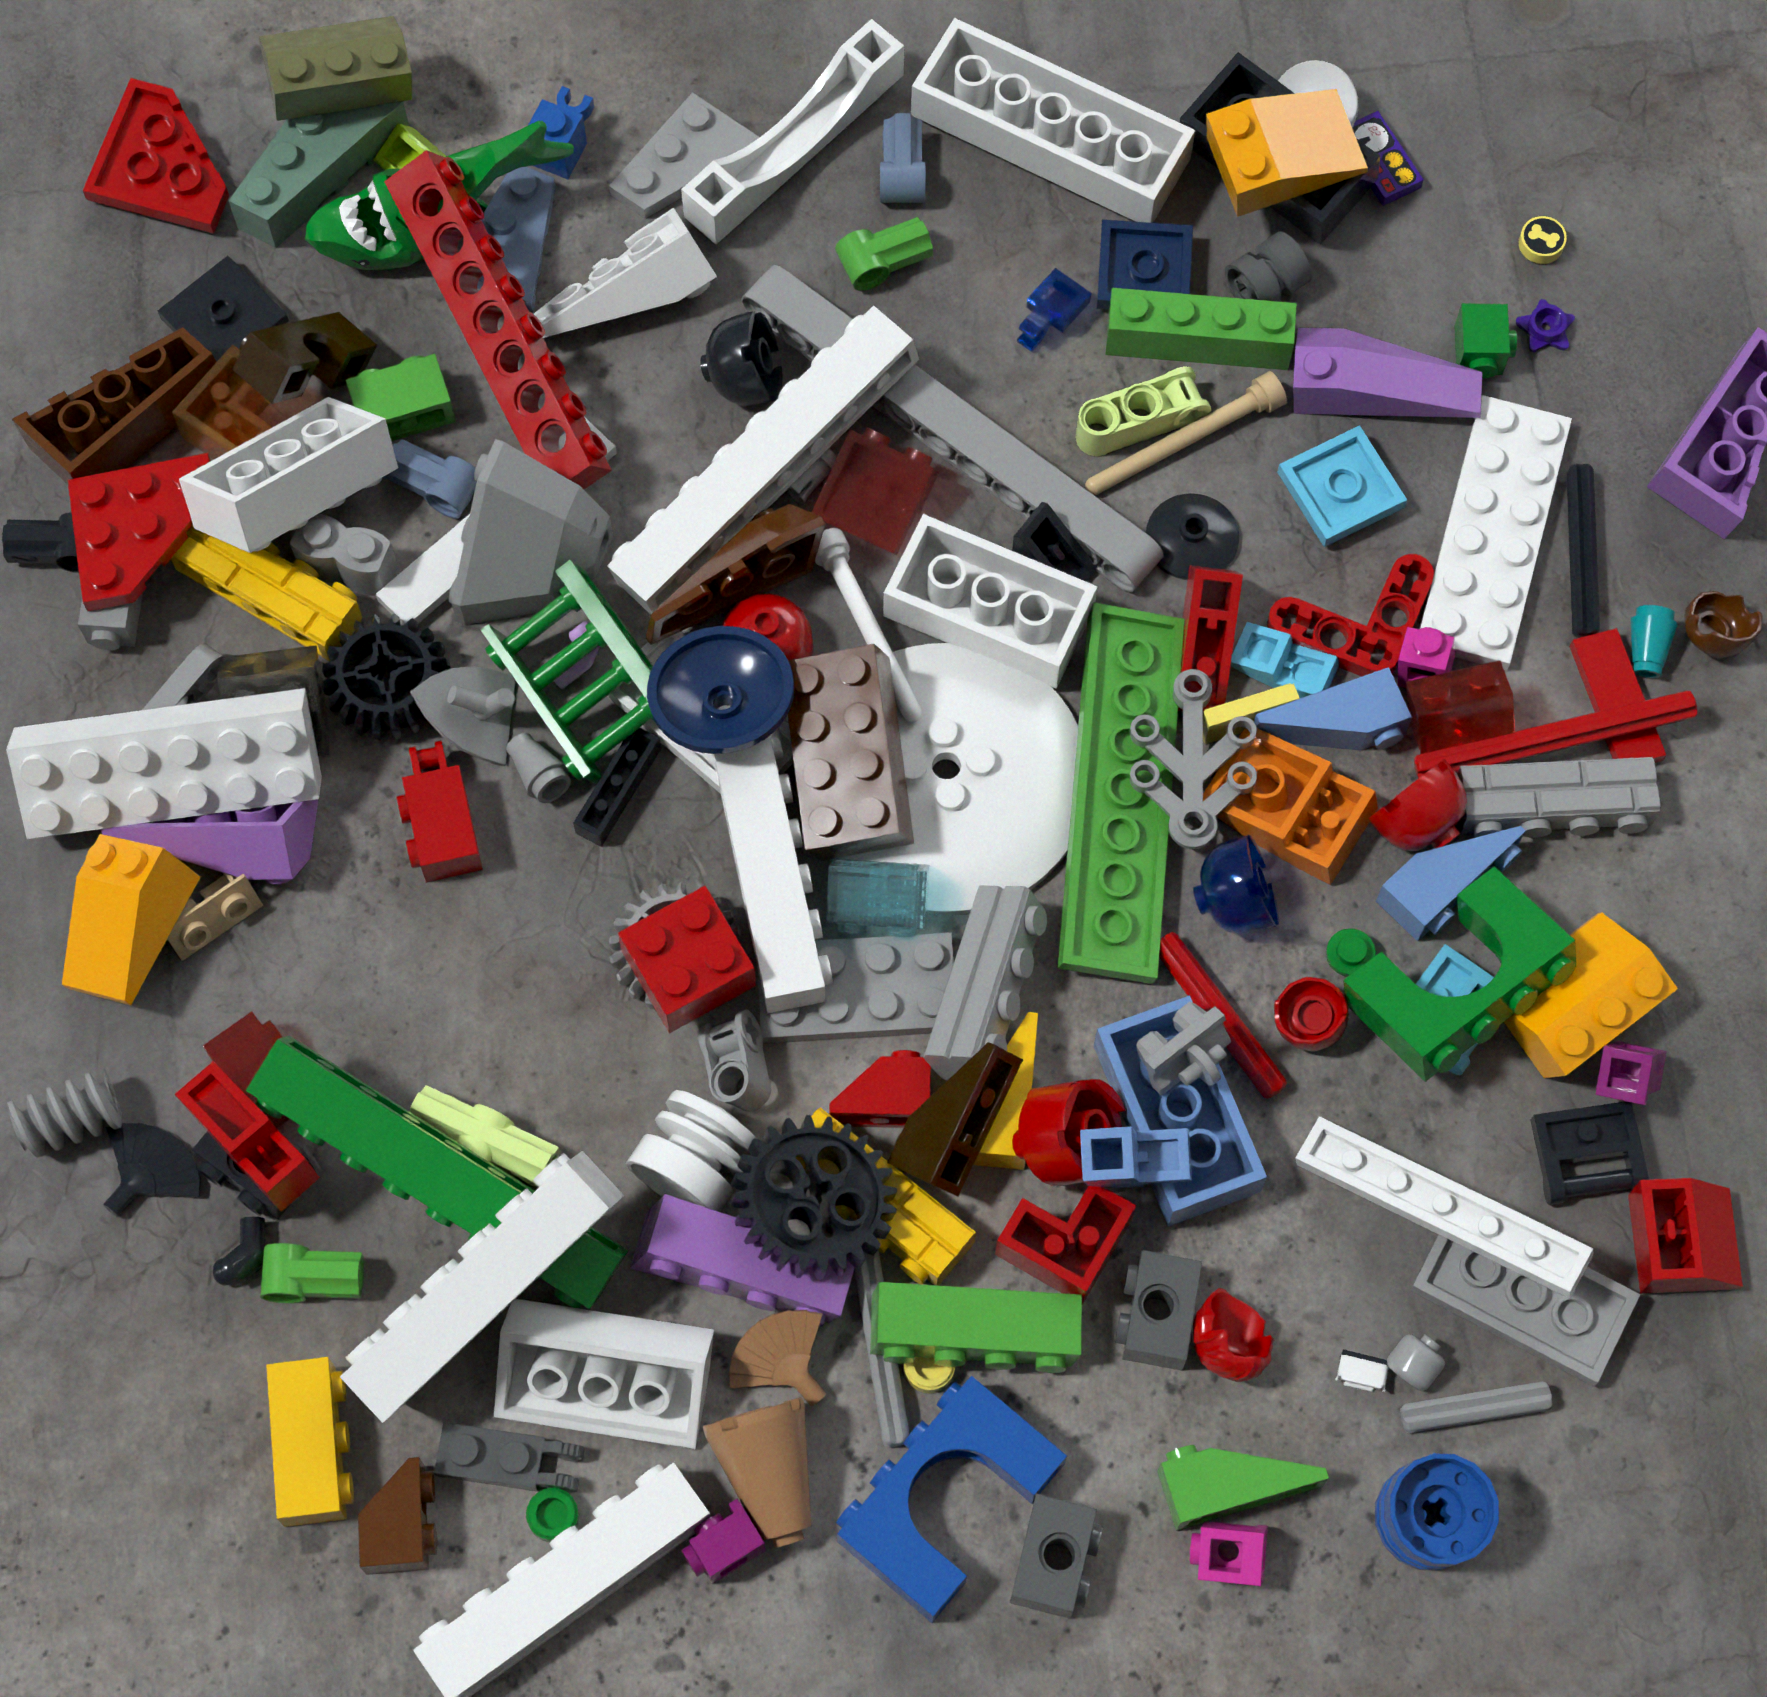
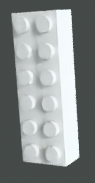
(1052, 122)
(164, 763)
(473, 1293)

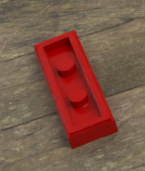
(1613, 684)

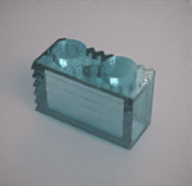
(877, 896)

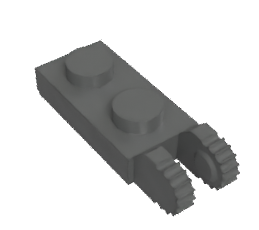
(502, 1458)

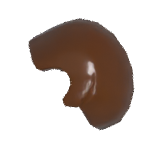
(1721, 624)

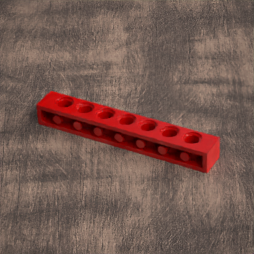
(417, 193)

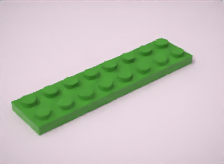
(1114, 831)

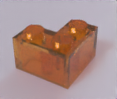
(221, 409)

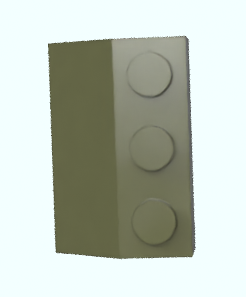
(337, 67)

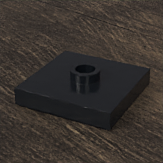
(222, 308)

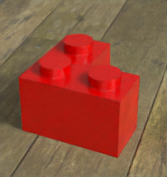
(1068, 1253)

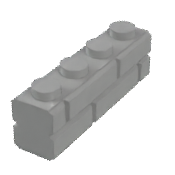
(1560, 796)
(986, 976)

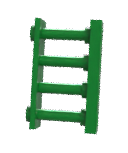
(603, 630)

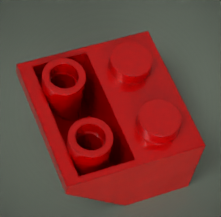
(1684, 1236)

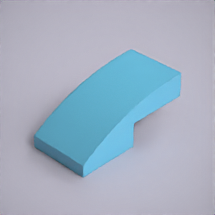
(1276, 661)

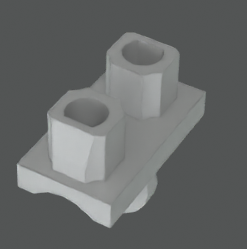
(1189, 1053)

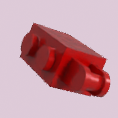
(439, 817)

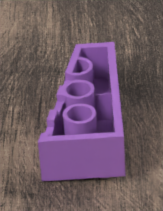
(710, 1252)

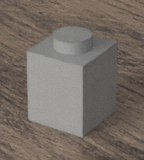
(110, 626)

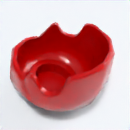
(1311, 1014)

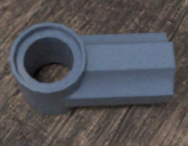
(902, 170)
(443, 483)

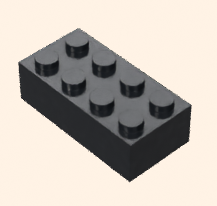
(1314, 212)

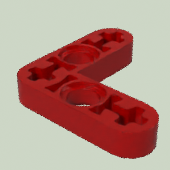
(1376, 633)

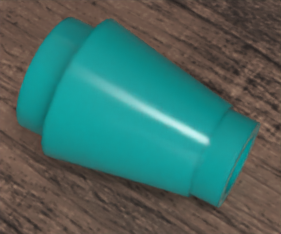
(1651, 639)

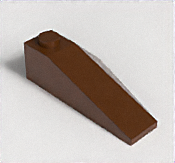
(757, 559)

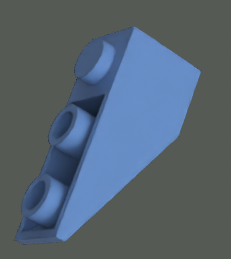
(1427, 886)

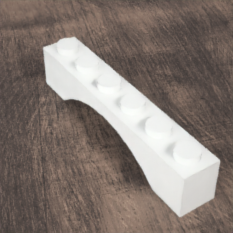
(742, 181)

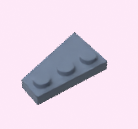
(519, 222)

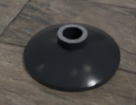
(1211, 548)

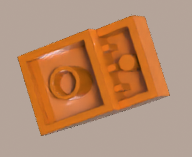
(1297, 805)

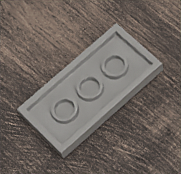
(876, 990)
(1563, 1331)

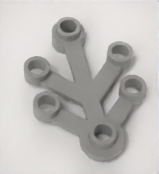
(1192, 766)

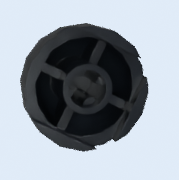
(741, 360)

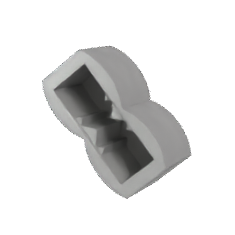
(345, 554)

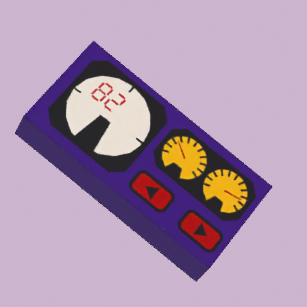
(1396, 171)

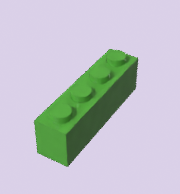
(1201, 329)
(975, 1326)

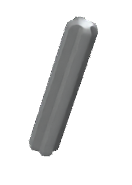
(1476, 1407)

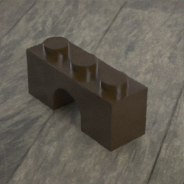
(285, 356)

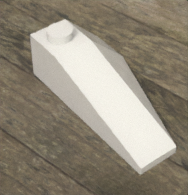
(655, 271)

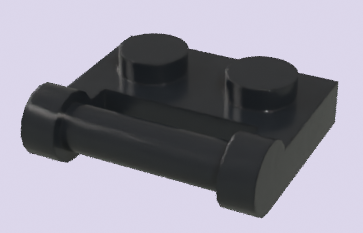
(1588, 1136)

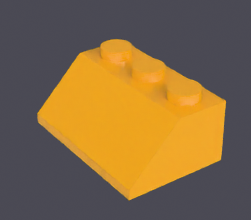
(1605, 994)

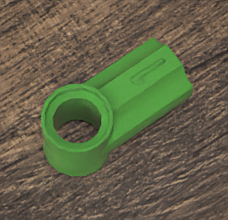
(872, 257)
(295, 1273)

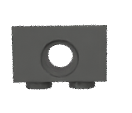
(1175, 1283)
(1052, 1524)

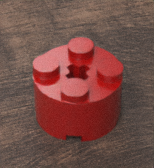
(1052, 1125)

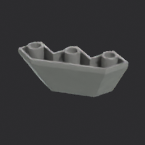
(519, 533)

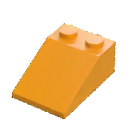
(1283, 147)
(122, 916)

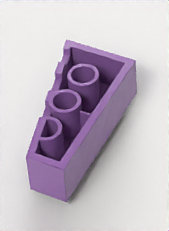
(1722, 446)

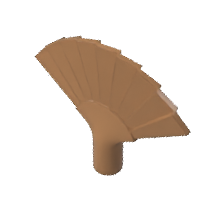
(778, 1354)

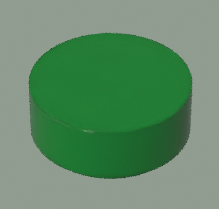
(551, 1513)

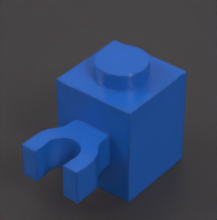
(566, 126)

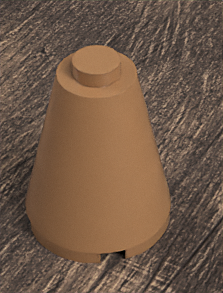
(767, 1467)

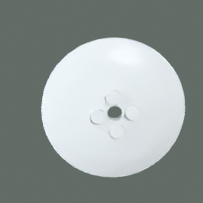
(1014, 790)

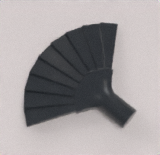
(150, 1165)

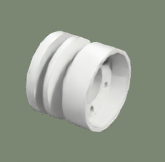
(698, 1147)

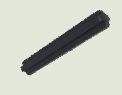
(1583, 550)

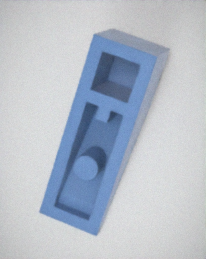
(1344, 716)

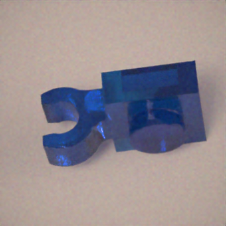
(1052, 303)

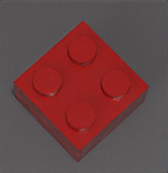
(687, 959)

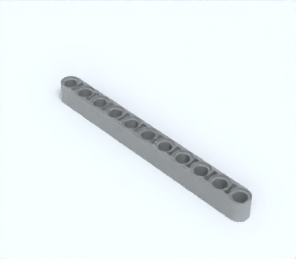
(965, 436)

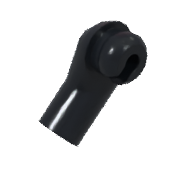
(245, 1258)

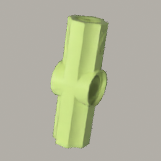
(486, 1134)

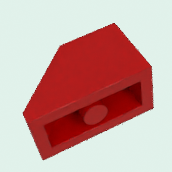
(885, 1092)

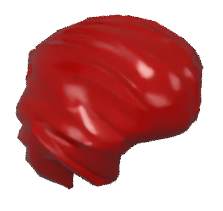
(1231, 1338)

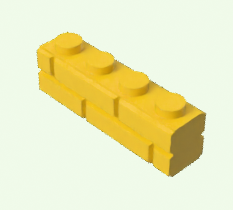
(271, 589)
(922, 1229)

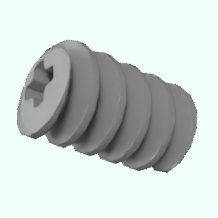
(66, 1115)

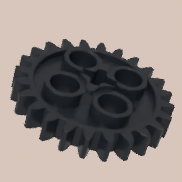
(855, 1186)

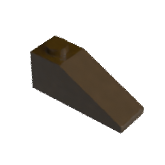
(953, 1123)

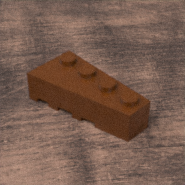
(119, 412)

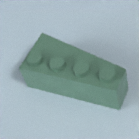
(306, 165)

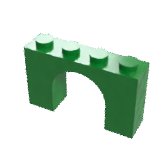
(1435, 1029)

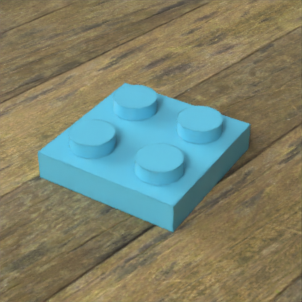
(1342, 486)

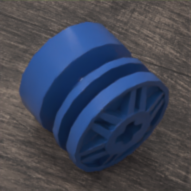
(1465, 1506)

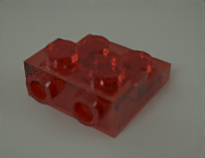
(875, 489)

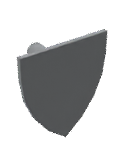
(470, 709)

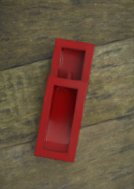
(247, 1136)

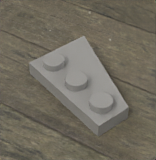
(677, 154)

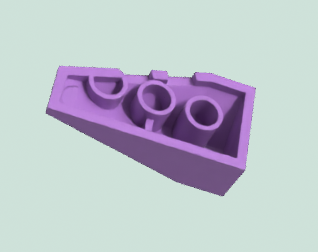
(1366, 376)
(255, 842)

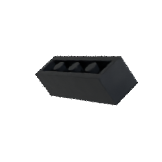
(617, 786)

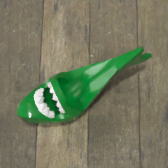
(368, 227)

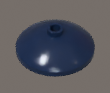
(718, 670)

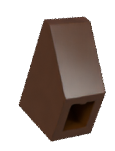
(395, 1523)

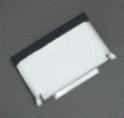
(1362, 1371)

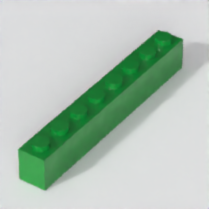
(414, 1158)

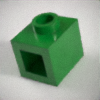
(1484, 338)

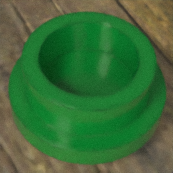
(1349, 951)

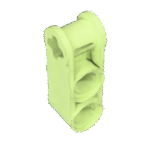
(1168, 398)

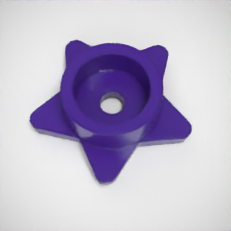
(1551, 316)

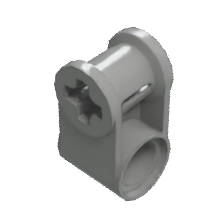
(733, 1052)

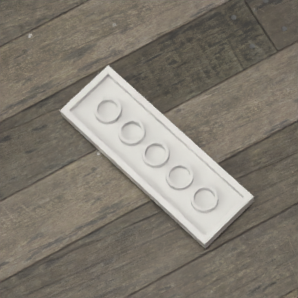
(1495, 529)

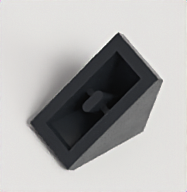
(1051, 543)

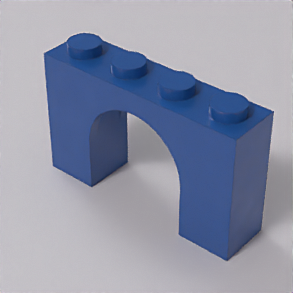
(969, 1427)

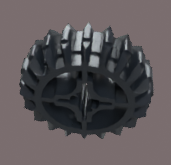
(368, 678)

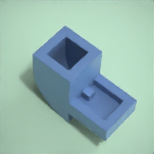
(1135, 1158)

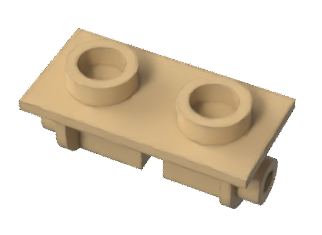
(224, 905)

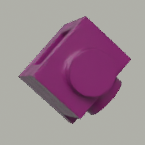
(1630, 1072)
(723, 1544)

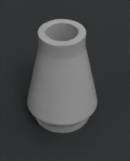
(539, 770)

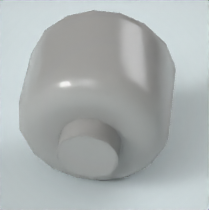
(1416, 1361)

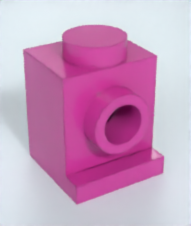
(1424, 650)
(1245, 1568)

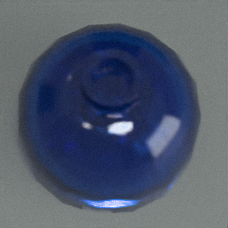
(1236, 888)

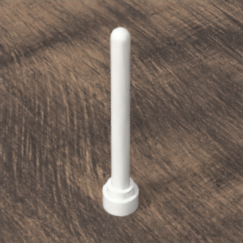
(834, 557)

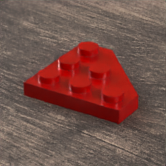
(156, 162)
(128, 527)

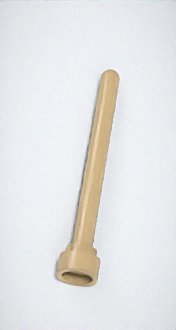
(1263, 395)

